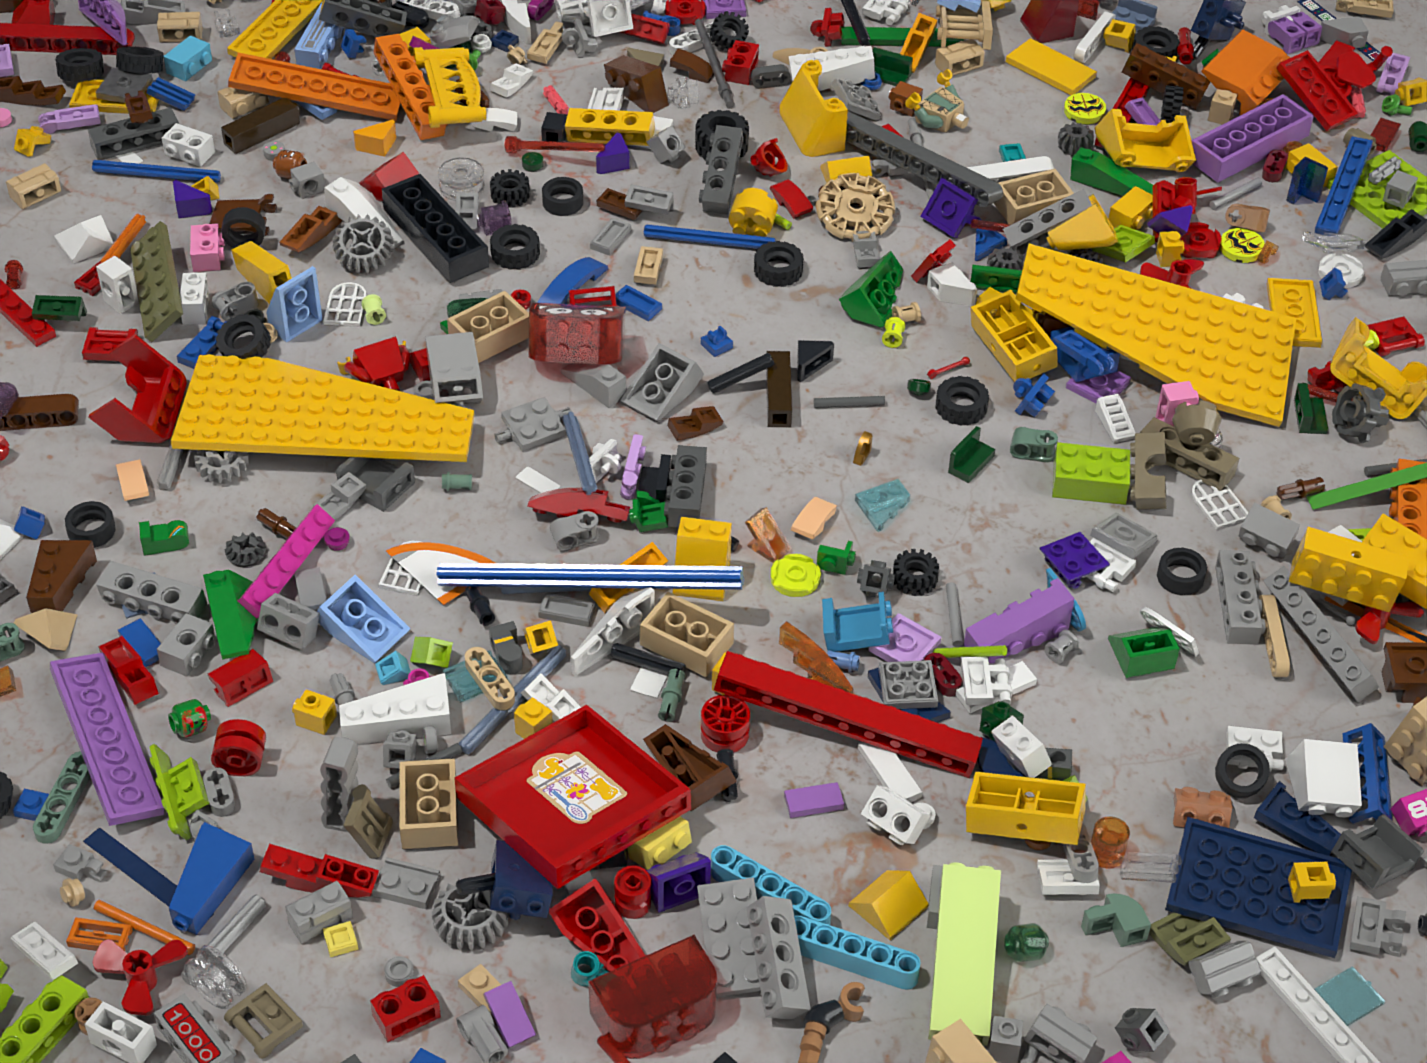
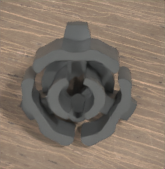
(1362, 412)

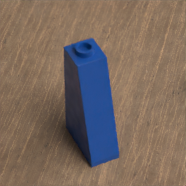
(208, 877)

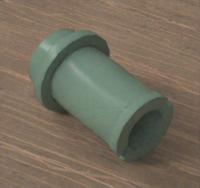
(456, 481)

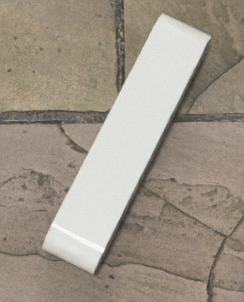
(1014, 169)

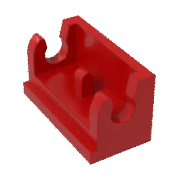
(241, 677)

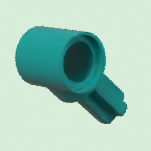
(591, 960)

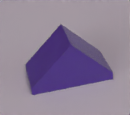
(614, 157)
(191, 201)
(1172, 220)

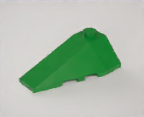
(1101, 172)
(874, 292)
(231, 620)

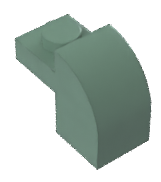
(1121, 915)

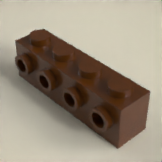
(1160, 71)

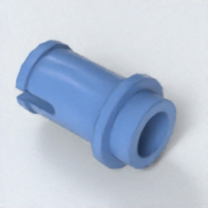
(845, 661)

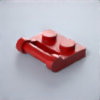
(1396, 335)
(100, 342)

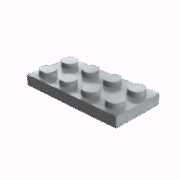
(729, 934)

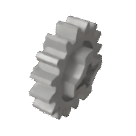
(220, 464)

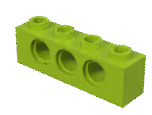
(49, 1025)

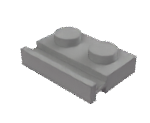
(406, 883)

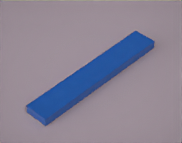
(1343, 186)

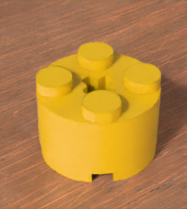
(753, 213)

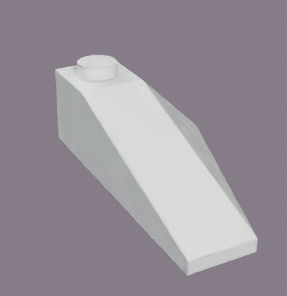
(351, 199)
(617, 626)

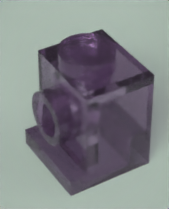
(494, 217)

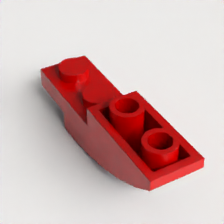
(568, 501)
(312, 873)

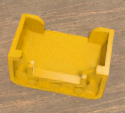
(812, 121)
(1146, 146)
(1085, 230)
(1360, 365)

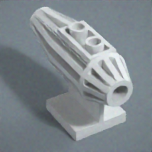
(603, 15)

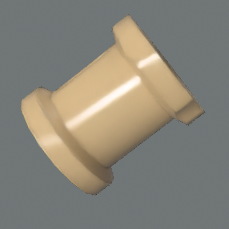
(907, 313)
(1273, 504)

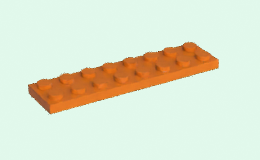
(314, 86)

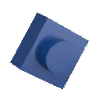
(29, 804)

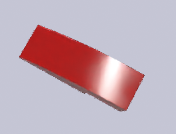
(129, 670)

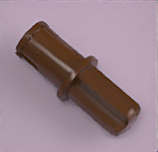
(1300, 488)
(278, 524)

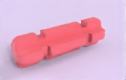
(555, 100)
(1357, 101)

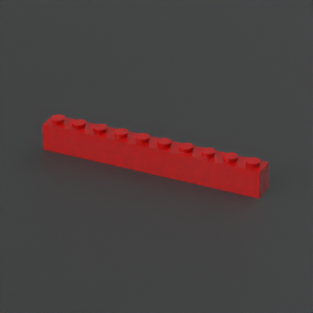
(848, 714)

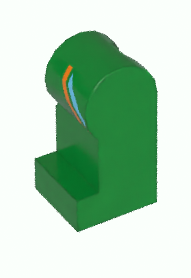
(163, 537)

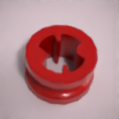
(520, 296)

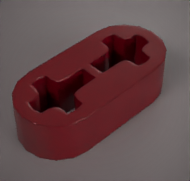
(1272, 164)
(946, 673)

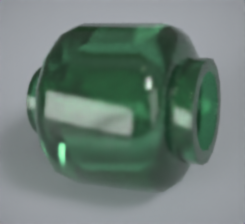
(1026, 942)

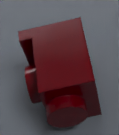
(490, 14)

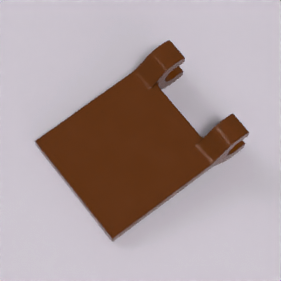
(225, 206)

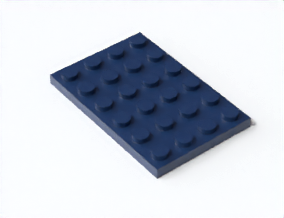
(1247, 888)

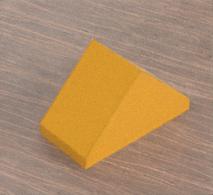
(375, 138)

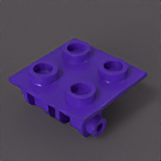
(1073, 558)

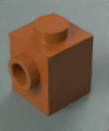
(899, 96)

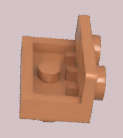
(1204, 806)

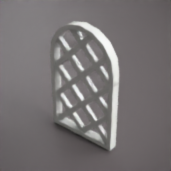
(1182, 638)

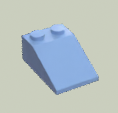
(295, 305)
(361, 620)

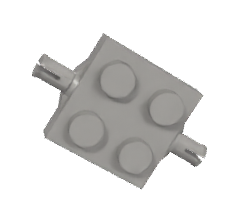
(532, 424)

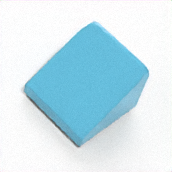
(393, 668)

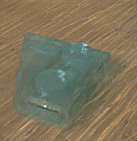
(883, 502)

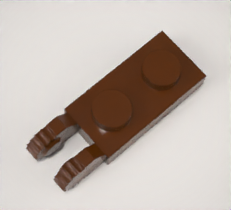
(138, 107)

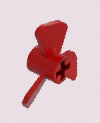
(1187, 192)
(1178, 274)
(1374, 619)
(138, 969)

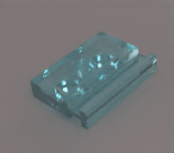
(463, 683)

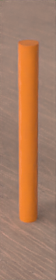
(139, 924)

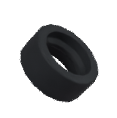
(560, 185)
(247, 216)
(86, 511)
(1177, 584)
(1251, 752)

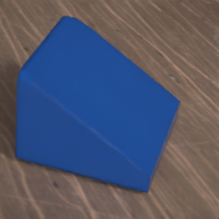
(29, 522)

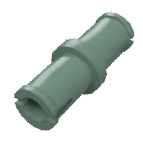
(671, 695)

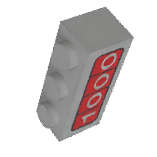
(191, 1034)

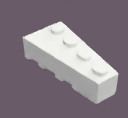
(841, 64)
(398, 709)

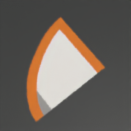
(422, 562)

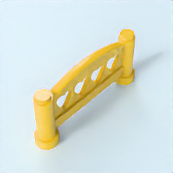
(445, 110)

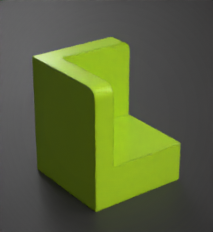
(431, 651)

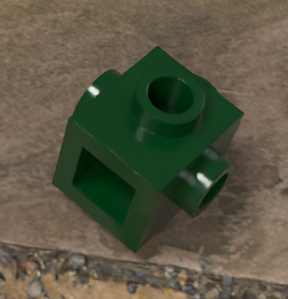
(995, 715)

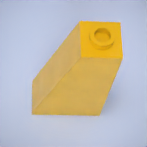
(260, 268)

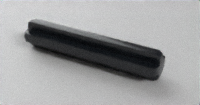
(740, 373)
(645, 659)

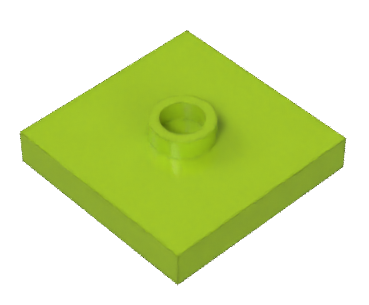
(1129, 244)

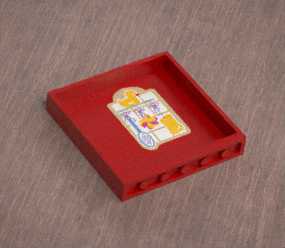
(572, 795)

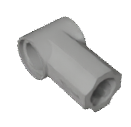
(480, 1030)

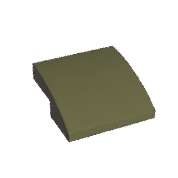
(1188, 937)

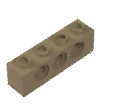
(1201, 462)

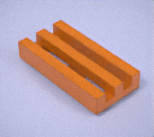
(92, 940)

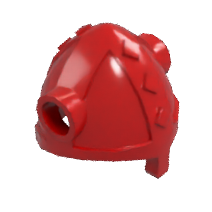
(764, 159)

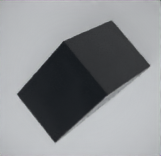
(813, 357)

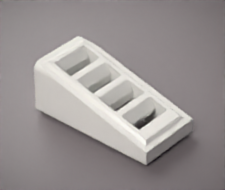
(1110, 405)

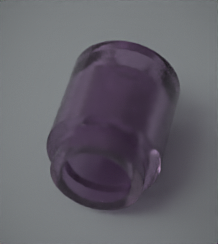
(8, 397)

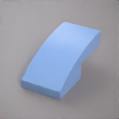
(969, 4)

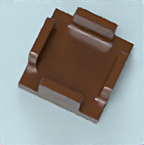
(1406, 669)

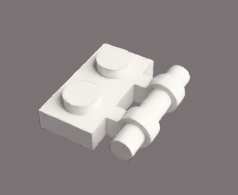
(878, 8)
(1119, 566)
(977, 680)
(1266, 740)

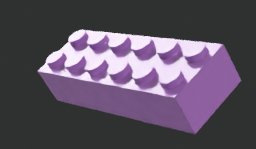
(1250, 137)

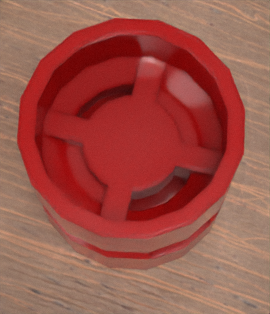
(632, 892)

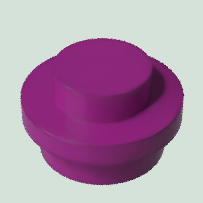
(337, 538)

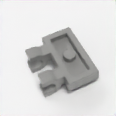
(1368, 927)

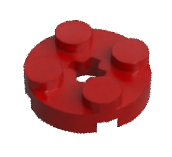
(685, 10)
(1208, 242)

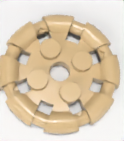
(849, 216)

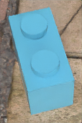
(187, 58)

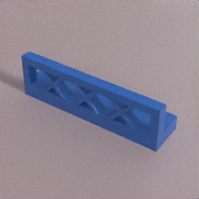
(1374, 770)

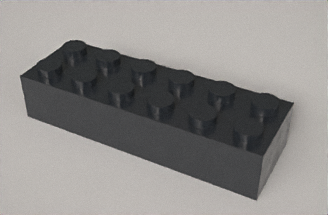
(435, 228)

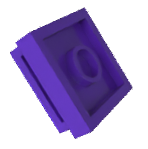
(950, 208)

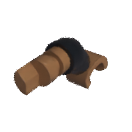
(825, 1016)

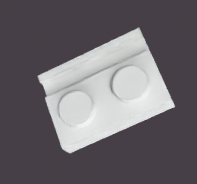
(607, 99)
(1057, 879)

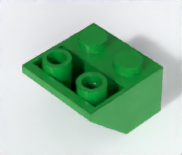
(1145, 651)

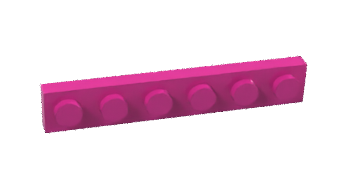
(287, 559)

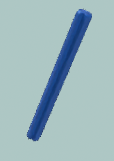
(154, 170)
(703, 236)

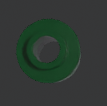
(1418, 136)

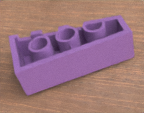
(1025, 623)

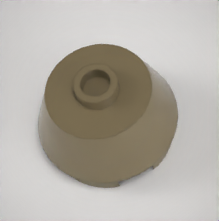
(1196, 423)

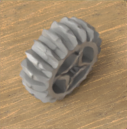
(364, 236)
(476, 920)

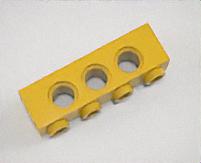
(602, 125)

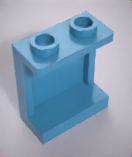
(857, 625)

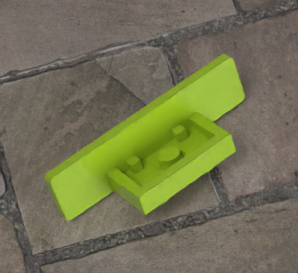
(181, 789)

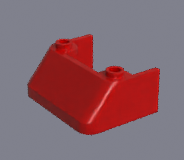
(158, 396)

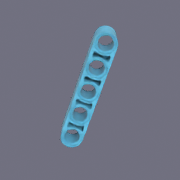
(739, 866)
(863, 960)

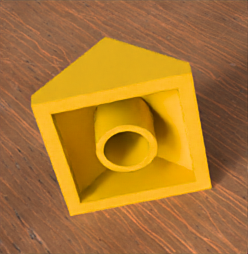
(834, 168)
(890, 902)

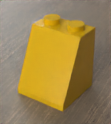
(703, 544)

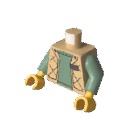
(941, 108)

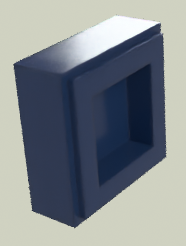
(504, 39)

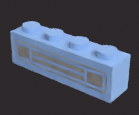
(317, 42)

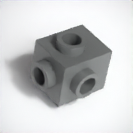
(868, 585)
(1141, 1029)

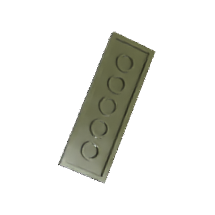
(156, 281)

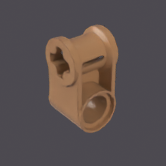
(1252, 218)

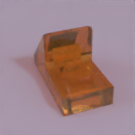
(767, 536)

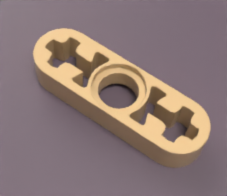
(490, 689)

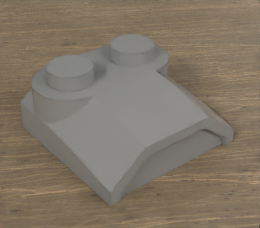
(453, 31)

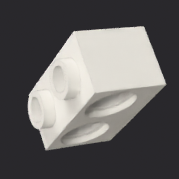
(188, 145)
(194, 298)
(897, 810)

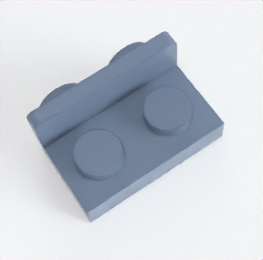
(1136, 12)

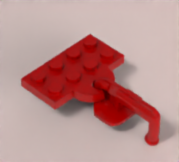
(1326, 87)

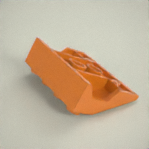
(1247, 69)

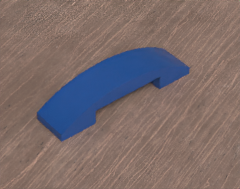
(571, 279)

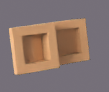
(132, 480)
(813, 517)

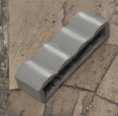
(338, 782)

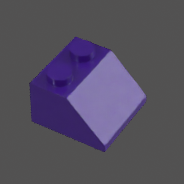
(678, 880)

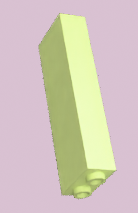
(965, 949)

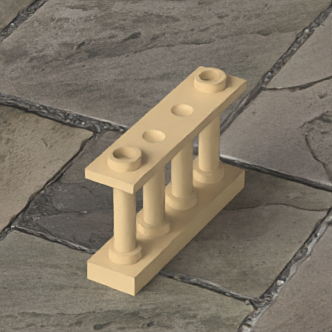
(965, 24)

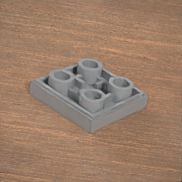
(856, 98)
(908, 684)

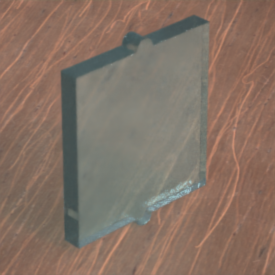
(1350, 996)

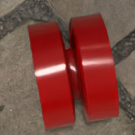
(725, 723)
(238, 747)

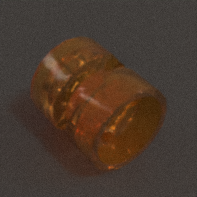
(1110, 841)

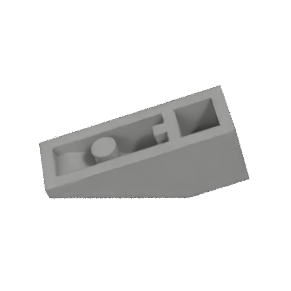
(598, 380)

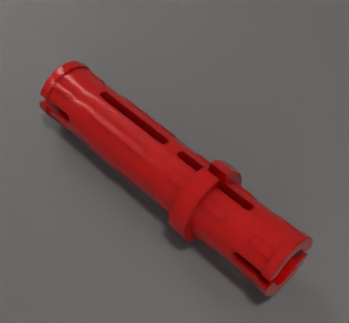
(1185, 47)

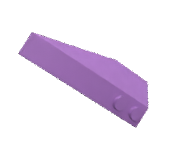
(108, 16)

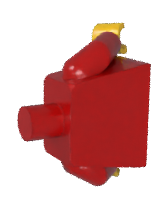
(379, 363)

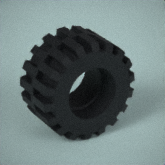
(707, 125)

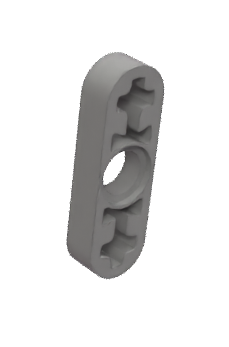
(1088, 858)

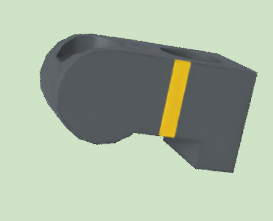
(505, 647)
(1061, 764)

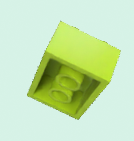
(1091, 473)

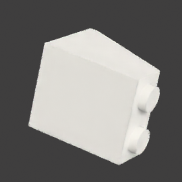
(1325, 777)

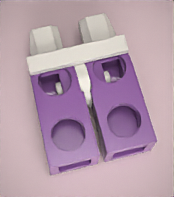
(1292, 28)

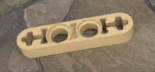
(1274, 637)

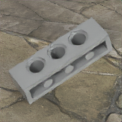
(1036, 226)
(150, 592)
(778, 958)

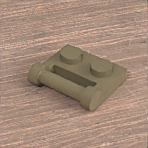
(367, 822)
(271, 1013)

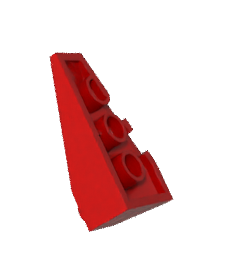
(596, 926)

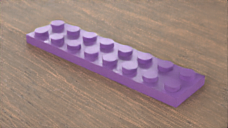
(106, 739)

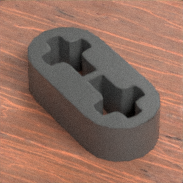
(770, 76)

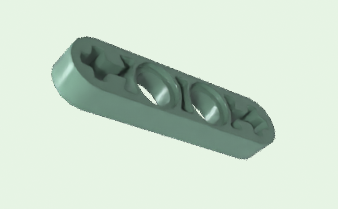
(60, 796)

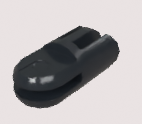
(415, 16)

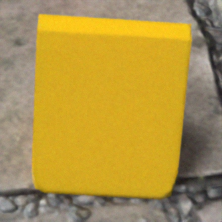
(207, 186)

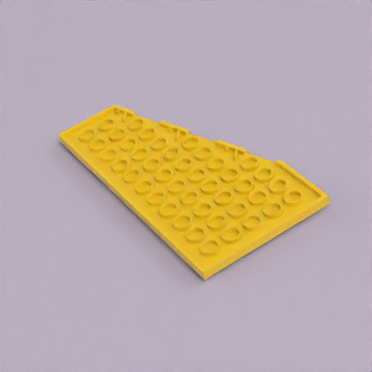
(1176, 333)
(305, 411)

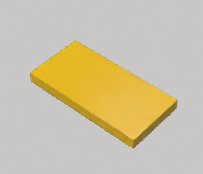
(1051, 66)
(86, 95)
(1297, 300)

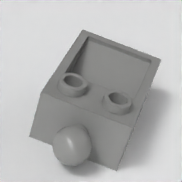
(453, 368)

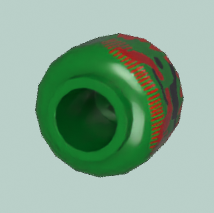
(189, 718)

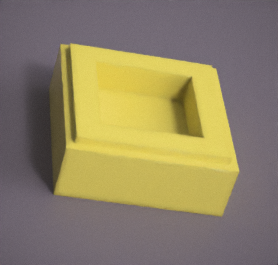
(340, 939)

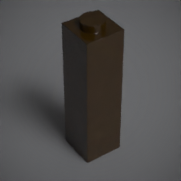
(260, 125)
(779, 390)

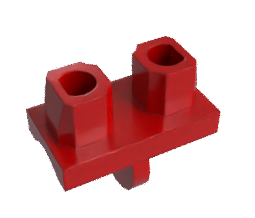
(829, 26)
(1325, 379)

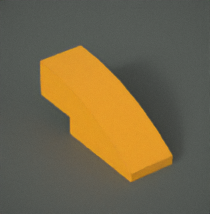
(919, 38)
(608, 596)

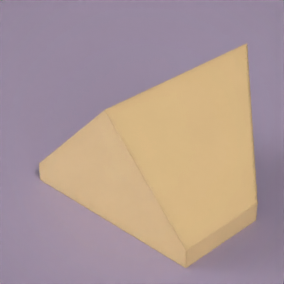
(49, 627)

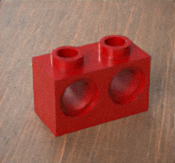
(740, 62)
(408, 1013)

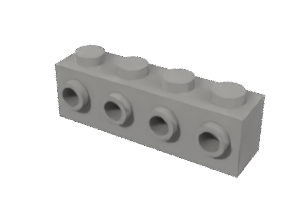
(1239, 597)

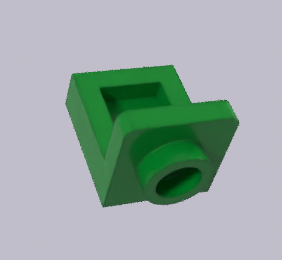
(649, 516)
(836, 559)

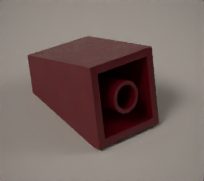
(1050, 19)

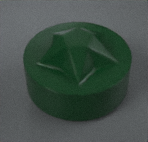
(532, 161)
(919, 386)

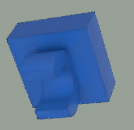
(351, 43)
(1333, 284)
(717, 341)

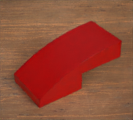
(792, 197)

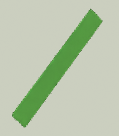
(1368, 486)

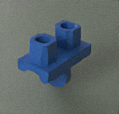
(1025, 389)

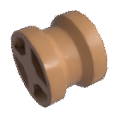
(85, 1010)

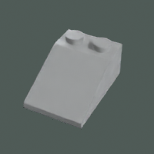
(662, 383)

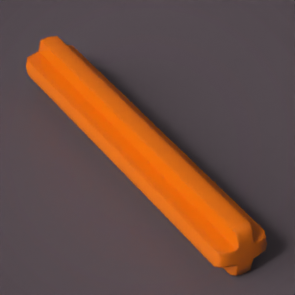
(125, 237)

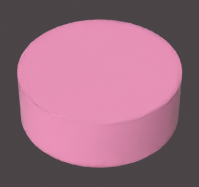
(5, 117)

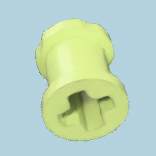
(374, 312)

